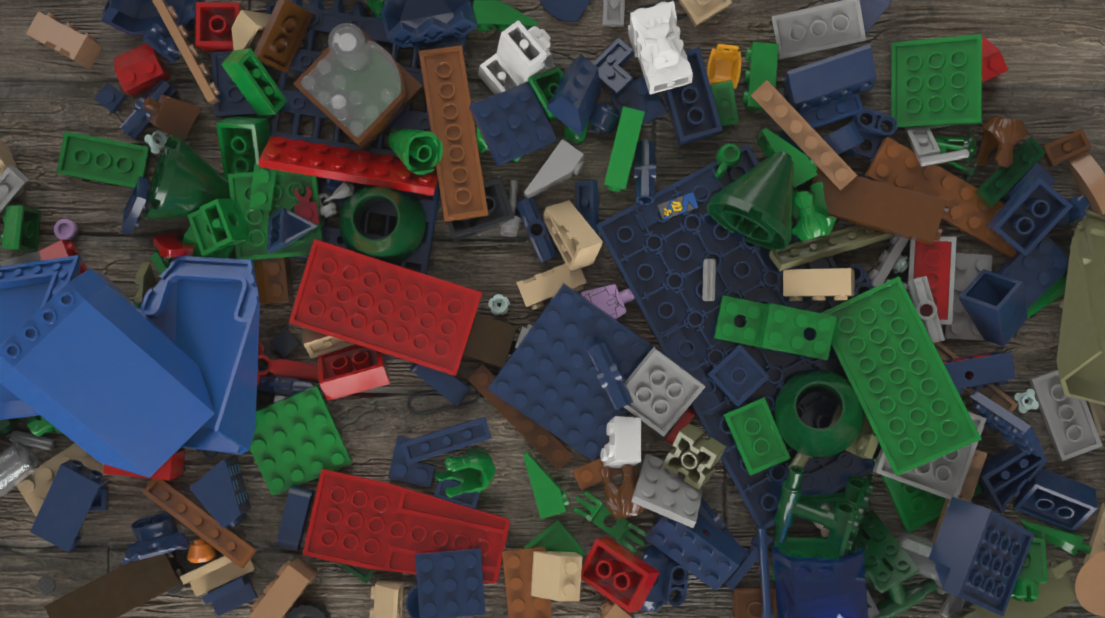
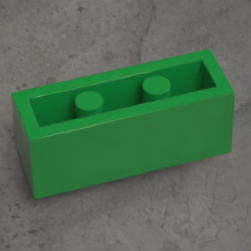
(761, 67)
(254, 82)

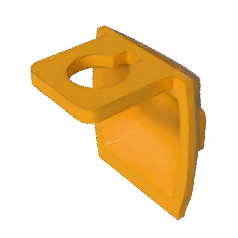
(724, 64)

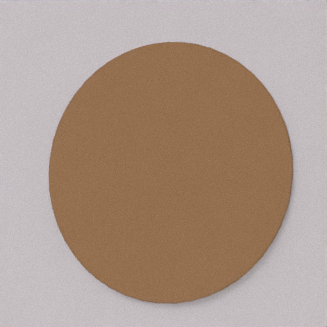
(1091, 584)

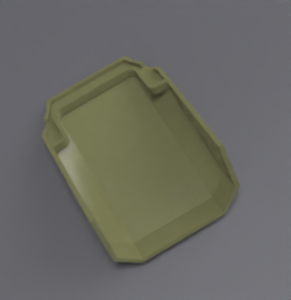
(1083, 315)

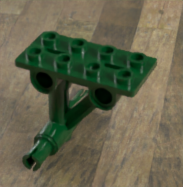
(841, 523)
(888, 567)

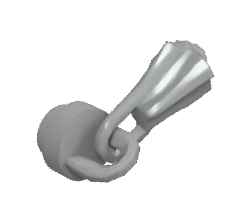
(344, 190)

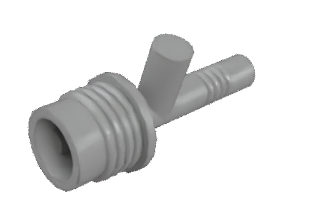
(511, 227)

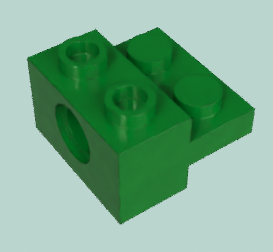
(217, 226)

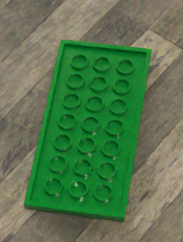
(900, 378)

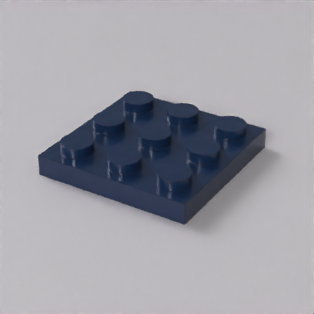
(512, 123)
(1007, 424)
(450, 583)

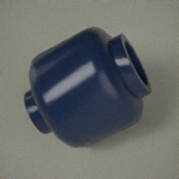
(604, 118)

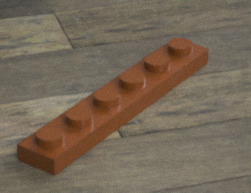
(200, 522)

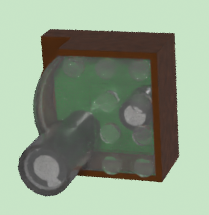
(358, 85)

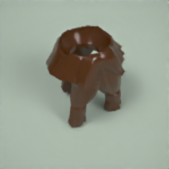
(1001, 133)
(619, 499)

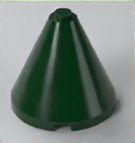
(183, 182)
(759, 203)

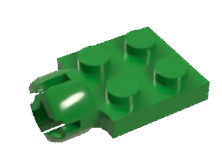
(1032, 572)

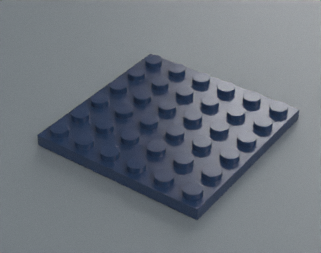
(555, 377)

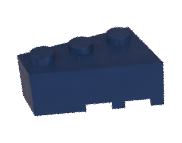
(1007, 474)

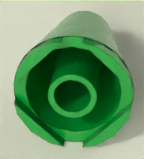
(416, 149)

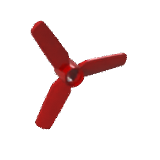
(286, 368)

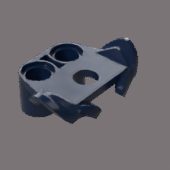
(872, 131)
(153, 532)
(665, 581)

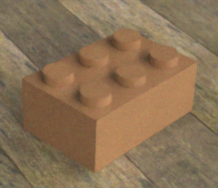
(284, 591)

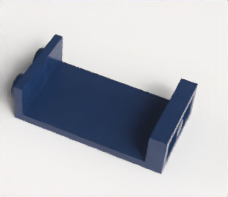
(67, 504)

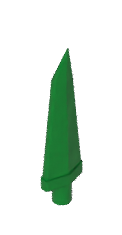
(1049, 296)
(1064, 540)

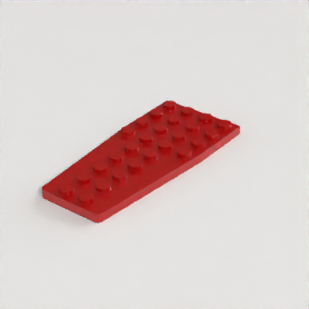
(385, 524)

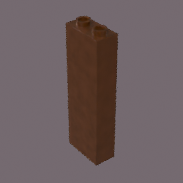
(885, 208)

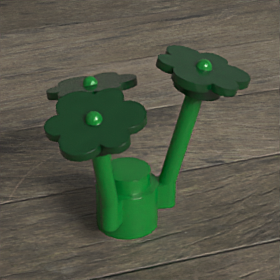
(968, 143)

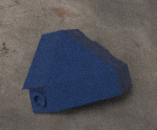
(138, 15)
(426, 20)

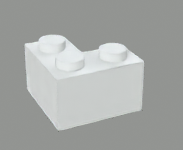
(624, 442)

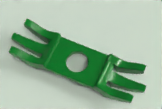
(597, 516)

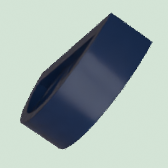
(446, 440)

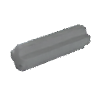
(709, 272)
(32, 440)

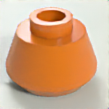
(201, 551)

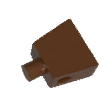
(171, 115)

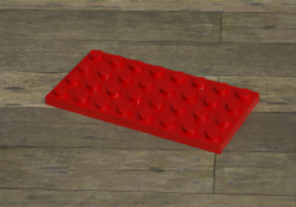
(385, 307)

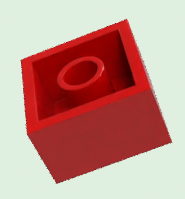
(215, 25)

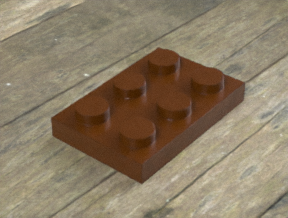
(283, 35)

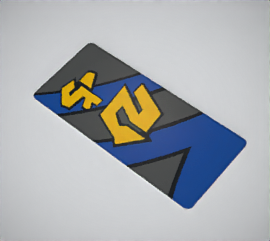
(677, 206)

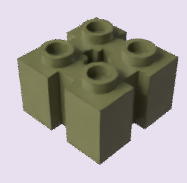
(694, 456)

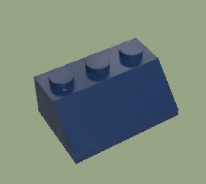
(576, 94)
(1056, 500)

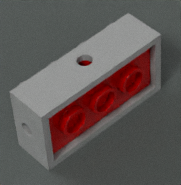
(938, 265)

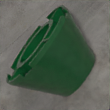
(404, 238)
(815, 441)

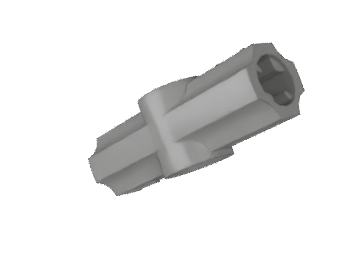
(922, 295)

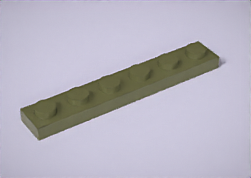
(826, 246)

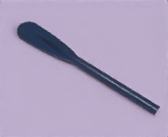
(764, 573)

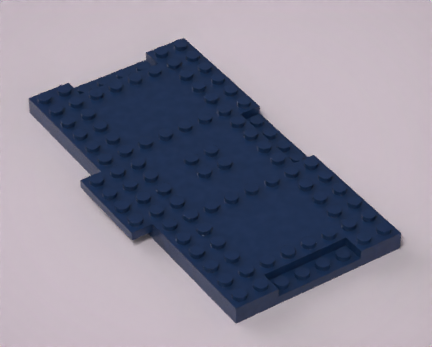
(665, 274)

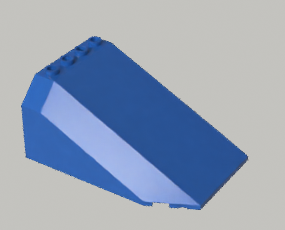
(214, 317)
(106, 376)

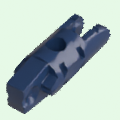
(283, 385)

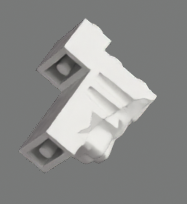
(659, 47)
(518, 57)

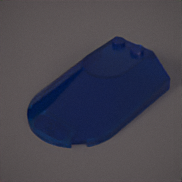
(820, 586)

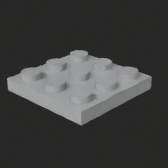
(661, 391)
(666, 492)

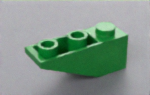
(499, 16)

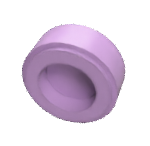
(66, 229)

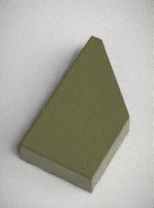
(144, 280)

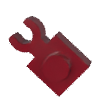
(306, 208)

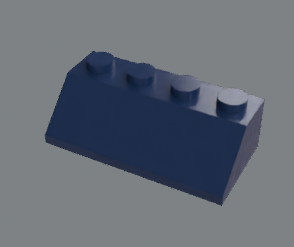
(830, 79)

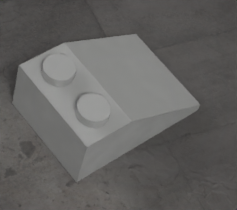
(557, 169)

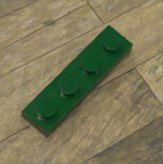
(1004, 178)

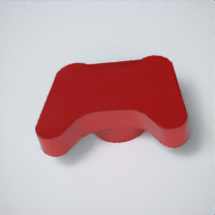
(170, 245)

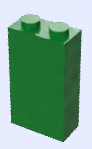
(623, 149)

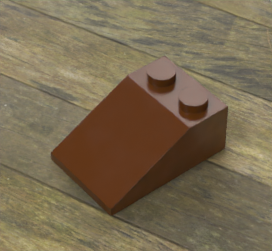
(274, 280)

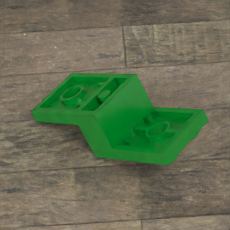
(775, 327)

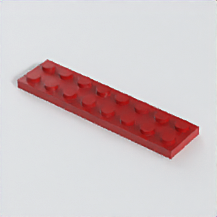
(345, 165)

